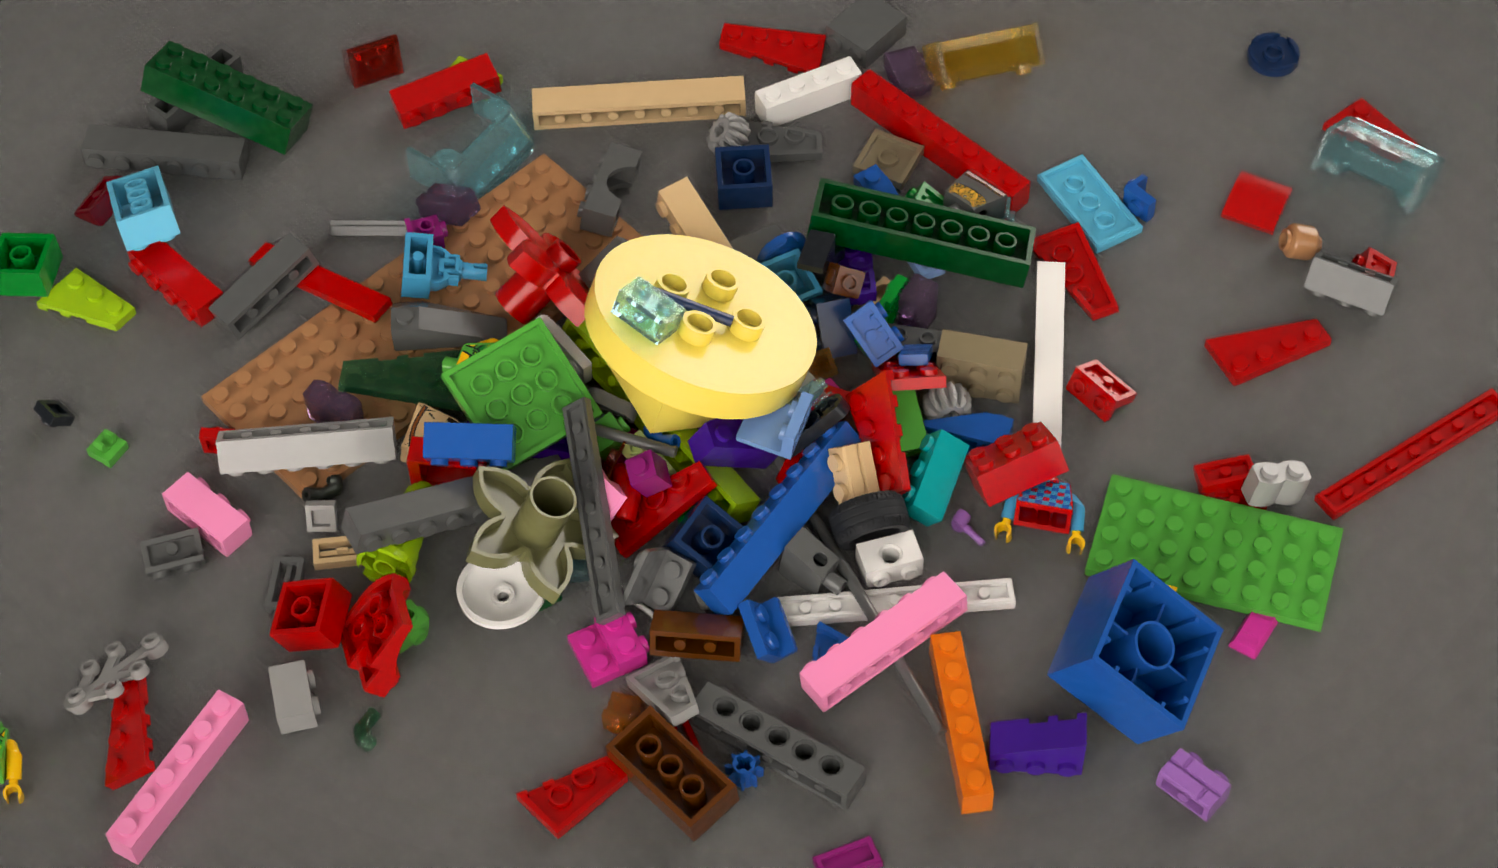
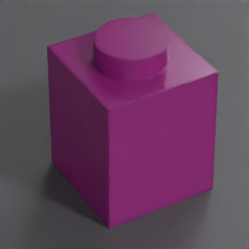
(648, 473)

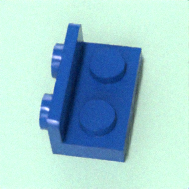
(874, 333)
(768, 629)

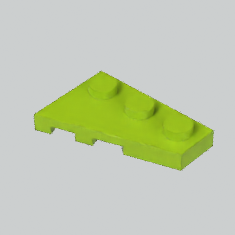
(87, 299)

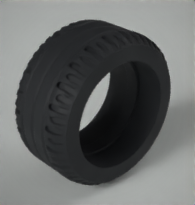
(868, 518)

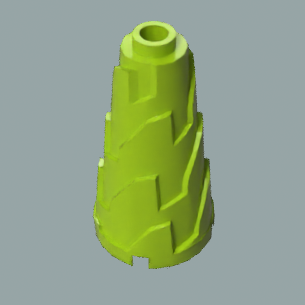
(393, 558)

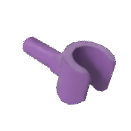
(960, 524)

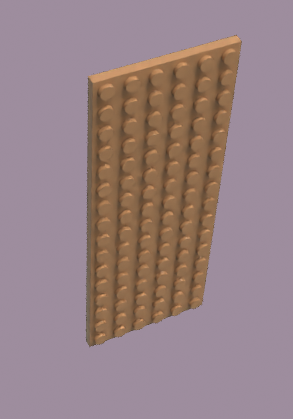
(272, 384)

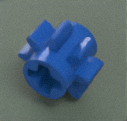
(744, 770)

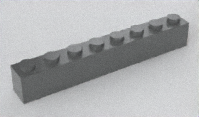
(422, 511)

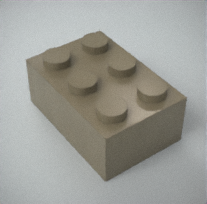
(983, 364)

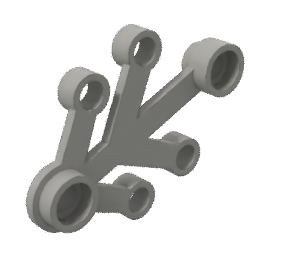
(132, 668)

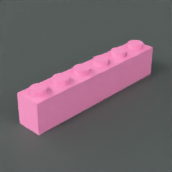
(883, 641)
(177, 777)

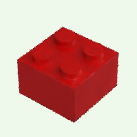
(310, 614)

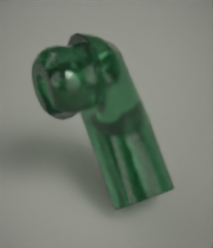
(362, 730)

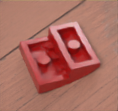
(1256, 202)
(1224, 478)

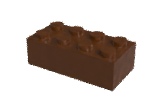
(672, 773)

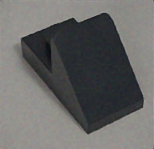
(819, 252)

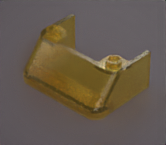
(984, 55)

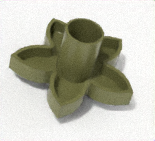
(530, 526)

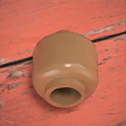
(1300, 241)

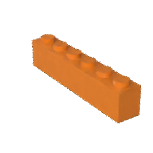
(962, 723)

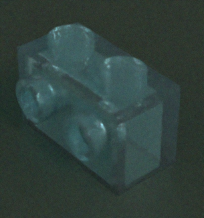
(648, 310)

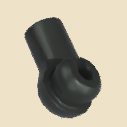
(325, 493)

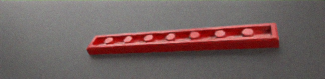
(1409, 455)

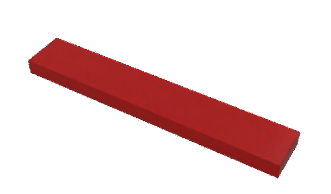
(339, 290)

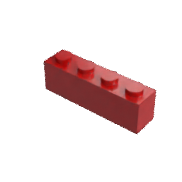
(443, 91)
(177, 280)

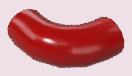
(630, 507)

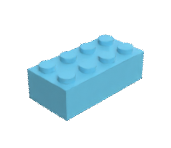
(143, 209)

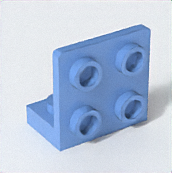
(778, 430)

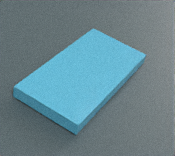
(1090, 201)

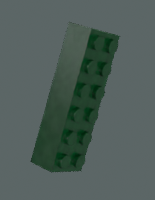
(226, 97)

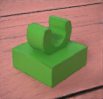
(107, 448)

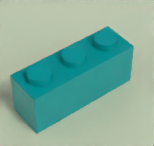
(934, 476)

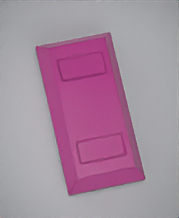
(1253, 634)

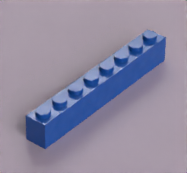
(773, 524)

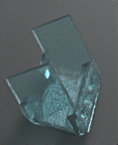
(1380, 158)
(487, 159)

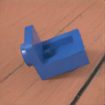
(1138, 200)

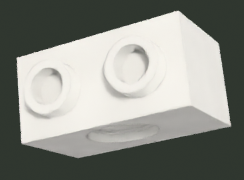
(900, 548)

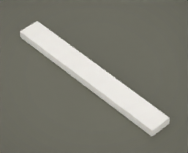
(1049, 346)
(842, 608)

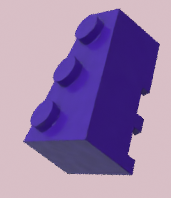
(717, 446)
(1038, 747)

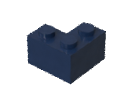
(827, 316)

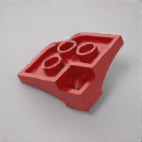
(376, 633)

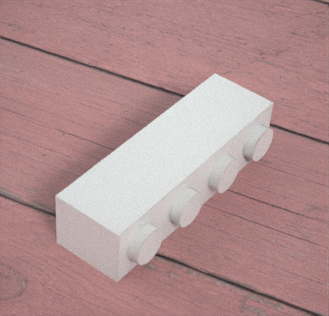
(806, 92)

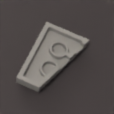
(665, 689)

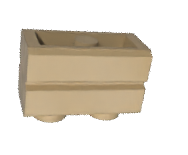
(852, 470)

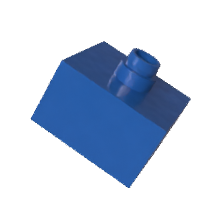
(1135, 652)

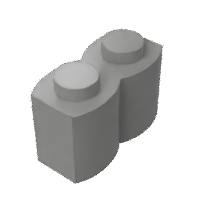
(1276, 483)

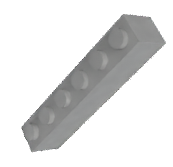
(306, 446)

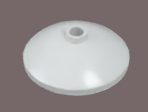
(482, 588)

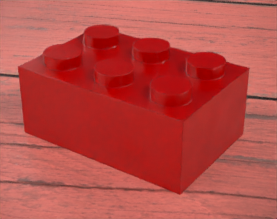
(1015, 463)

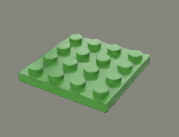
(521, 384)

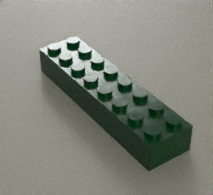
(924, 232)

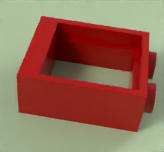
(421, 470)

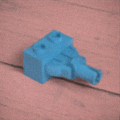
(433, 267)

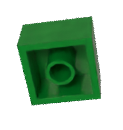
(28, 263)

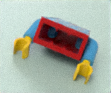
(1047, 508)

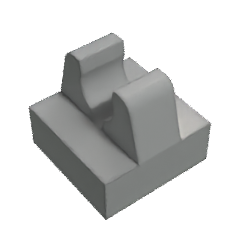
(321, 515)

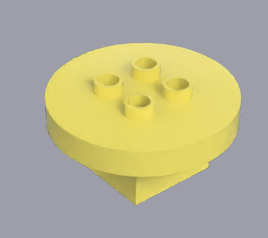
(705, 365)

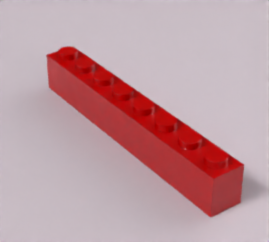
(941, 141)

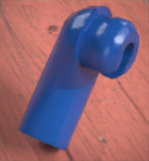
(671, 439)

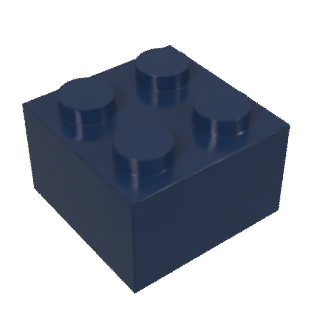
(744, 177)
(703, 534)

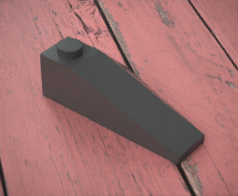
(435, 326)

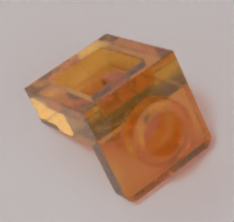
(620, 711)

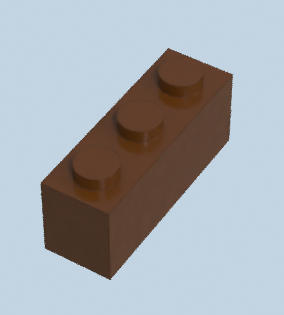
(696, 635)

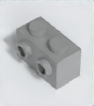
(293, 696)

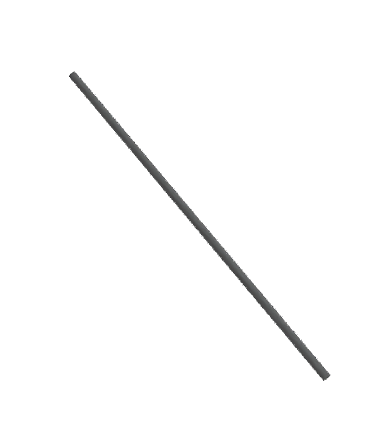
(870, 613)

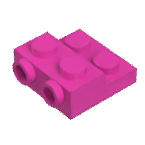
(609, 649)

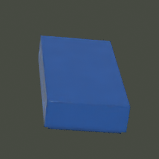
(915, 354)

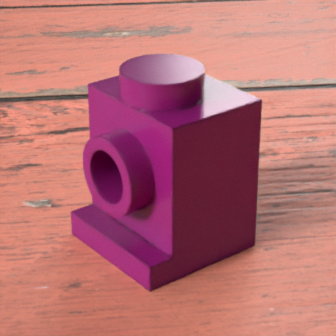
(429, 225)

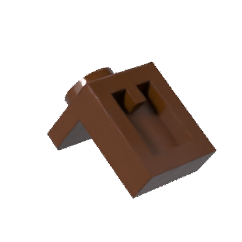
(843, 280)

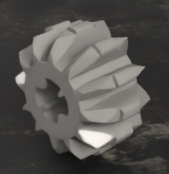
(728, 132)
(947, 402)

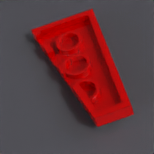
(787, 48)
(1082, 271)
(1263, 350)
(876, 421)

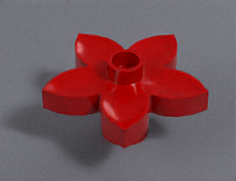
(543, 271)

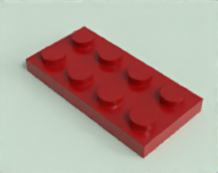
(912, 376)

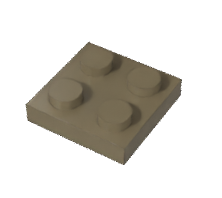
(892, 155)

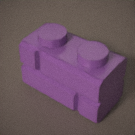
(1194, 784)

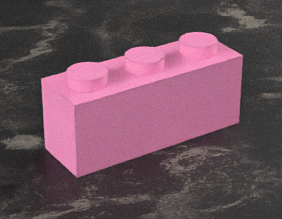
(212, 513)

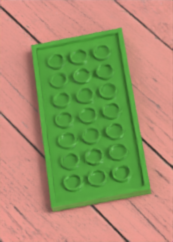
(1219, 550)

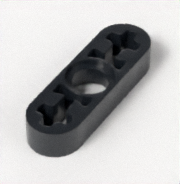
(821, 420)

